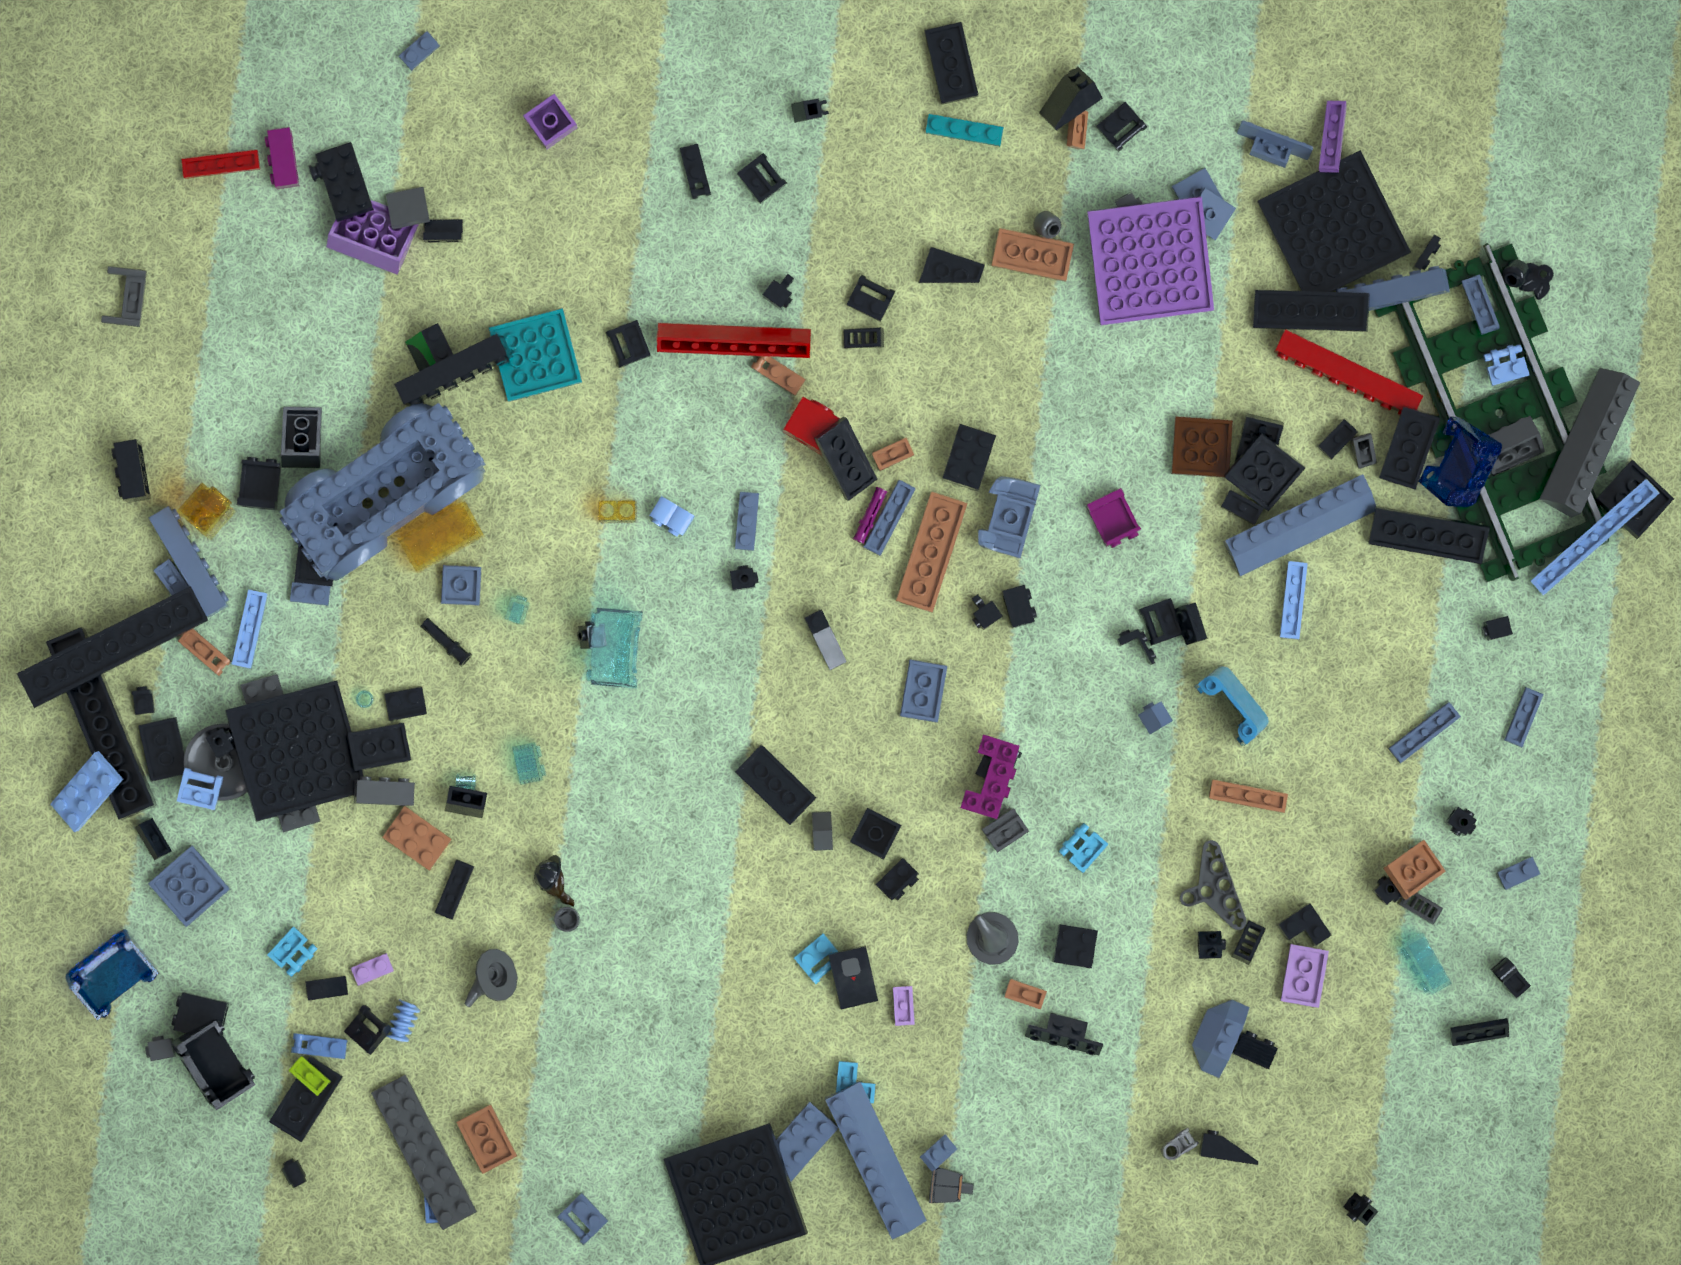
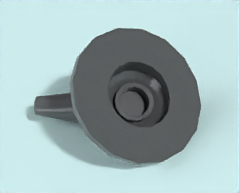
(992, 938)
(494, 977)

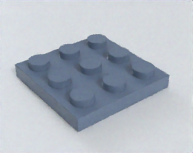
(189, 886)

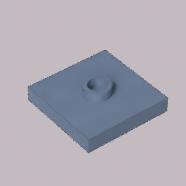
(1194, 184)
(1216, 213)
(461, 585)

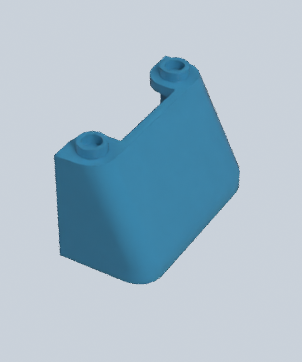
(1254, 716)

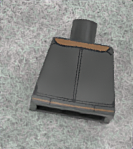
(948, 1186)

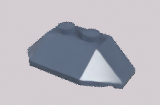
(1219, 1036)

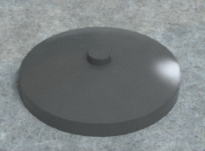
(201, 759)

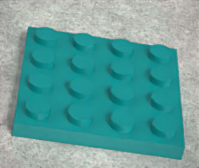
(541, 355)

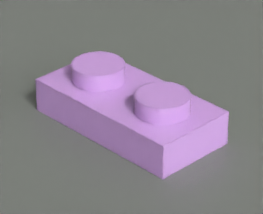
(372, 969)
(903, 1005)

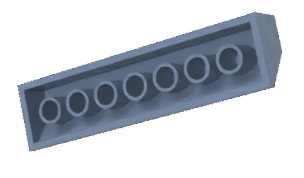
(1301, 525)
(876, 1160)

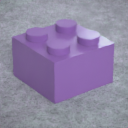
(550, 121)

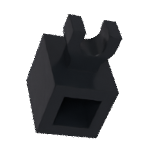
(808, 110)
(778, 294)
(986, 614)

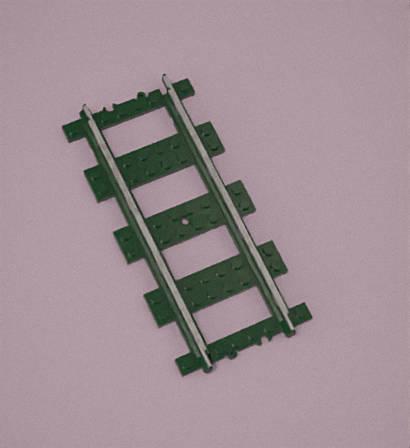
(1539, 396)

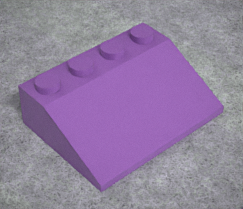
(372, 239)

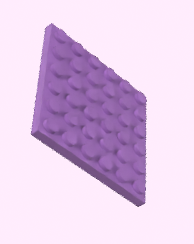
(1150, 260)

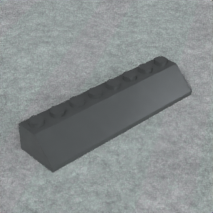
(1589, 441)

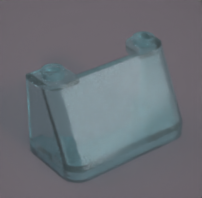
(614, 648)

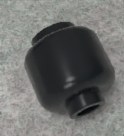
(1515, 273)

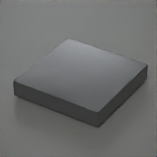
(407, 207)

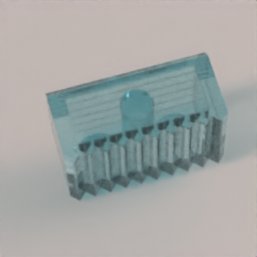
(528, 763)

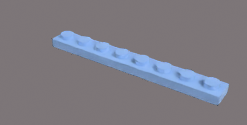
(1595, 537)

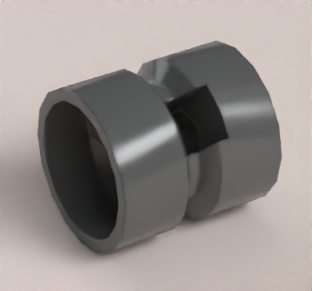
(567, 919)

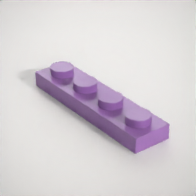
(1332, 136)

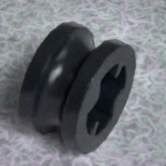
(315, 172)

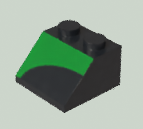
(429, 347)

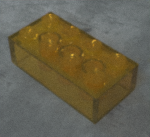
(441, 537)

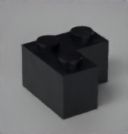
(1305, 920)

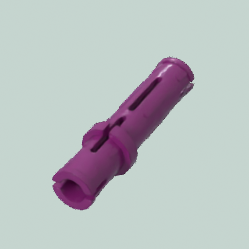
(866, 522)

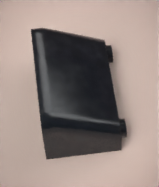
(213, 1064)

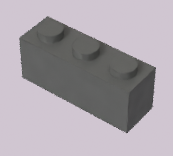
(384, 791)

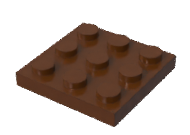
(1201, 447)

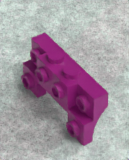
(996, 780)

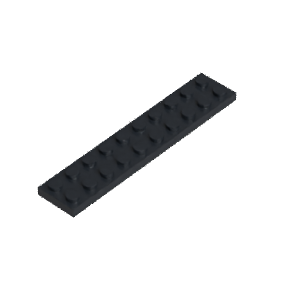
(112, 647)

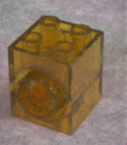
(207, 510)

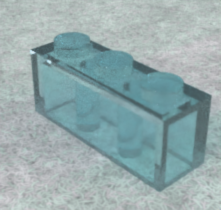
(1425, 964)

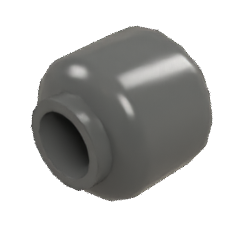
(1047, 224)

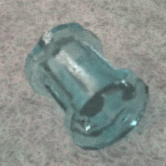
(467, 782)

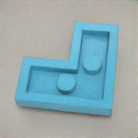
(848, 1075)

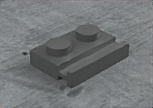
(1005, 830)

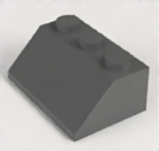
(1519, 443)

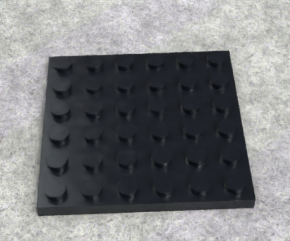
(1334, 226)
(294, 750)
(735, 1195)

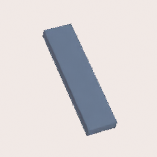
(889, 517)
(1424, 732)

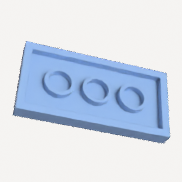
(86, 791)

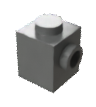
(160, 1048)

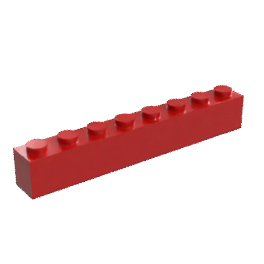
(733, 340)
(1346, 372)

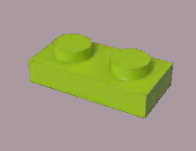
(309, 1075)

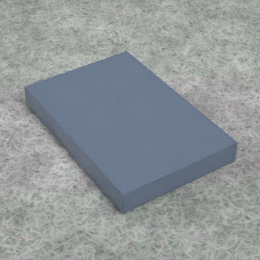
(923, 691)

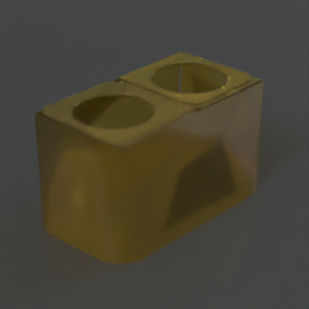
(616, 515)

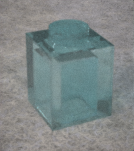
(517, 610)

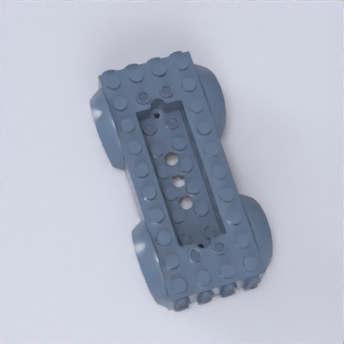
(413, 444)

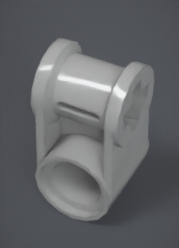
(1180, 1144)

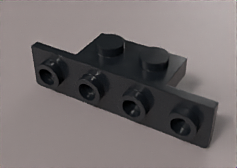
(1065, 1033)

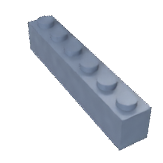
(1403, 289)
(188, 561)

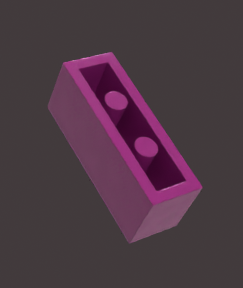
(282, 158)

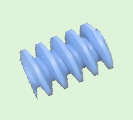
(403, 1021)

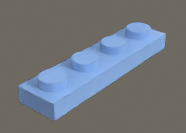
(1293, 600)
(249, 629)

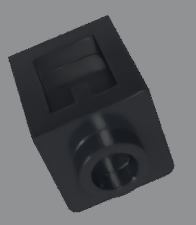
(143, 700)

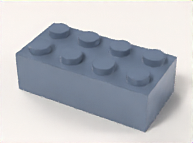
(804, 1138)

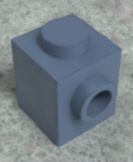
(1155, 717)

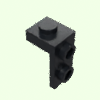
(1128, 636)

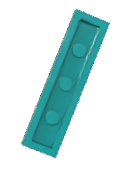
(964, 130)

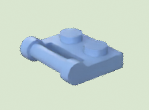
(197, 795)

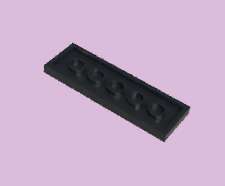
(1311, 310)
(1428, 535)

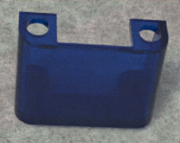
(1464, 466)

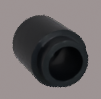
(294, 1173)

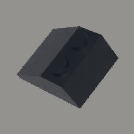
(1070, 98)
(301, 437)

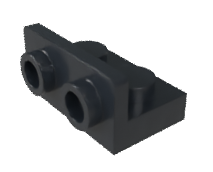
(1190, 623)
(898, 879)

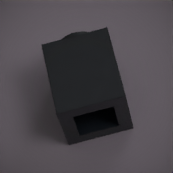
(1497, 628)

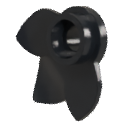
(1536, 282)

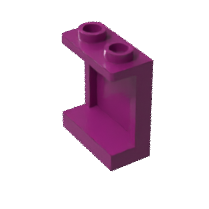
(1113, 518)

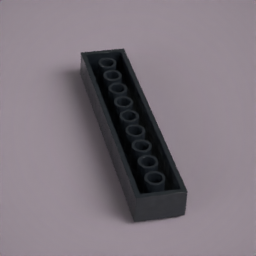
(108, 735)

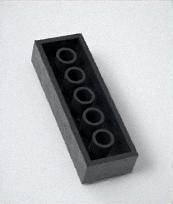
(454, 370)

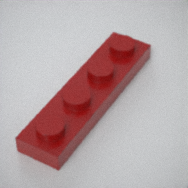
(220, 164)

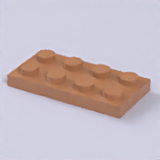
(1032, 255)

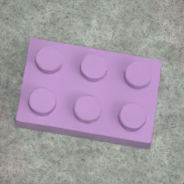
(1304, 975)

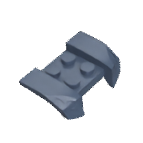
(1010, 516)

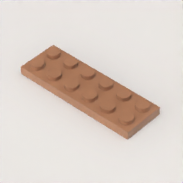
(931, 552)

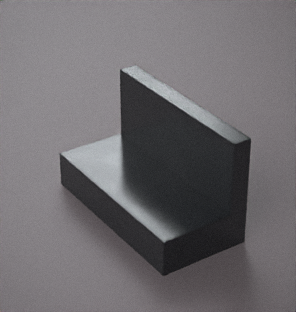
(443, 231)

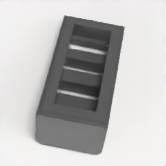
(1438, 909)

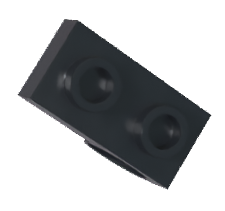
(1510, 977)

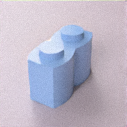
(672, 516)

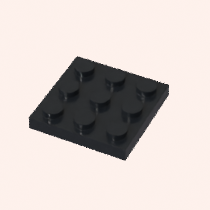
(1264, 471)
(1625, 483)

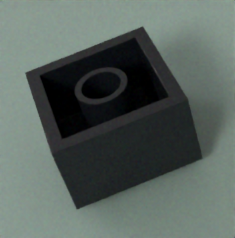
(875, 833)
(1075, 946)

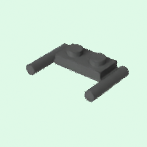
(133, 297)

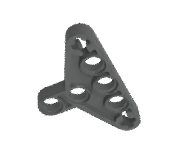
(1218, 897)

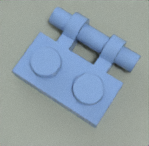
(1508, 370)

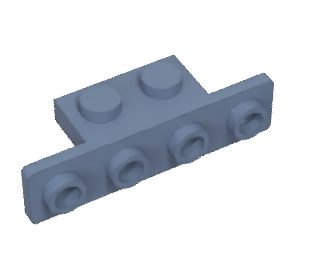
(1273, 146)

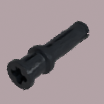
(453, 647)

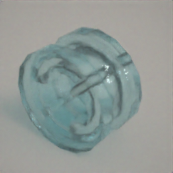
(370, 700)

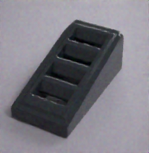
(880, 338)
(1244, 958)

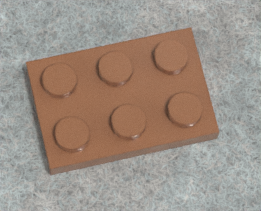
(417, 838)
(1414, 869)
(486, 1139)

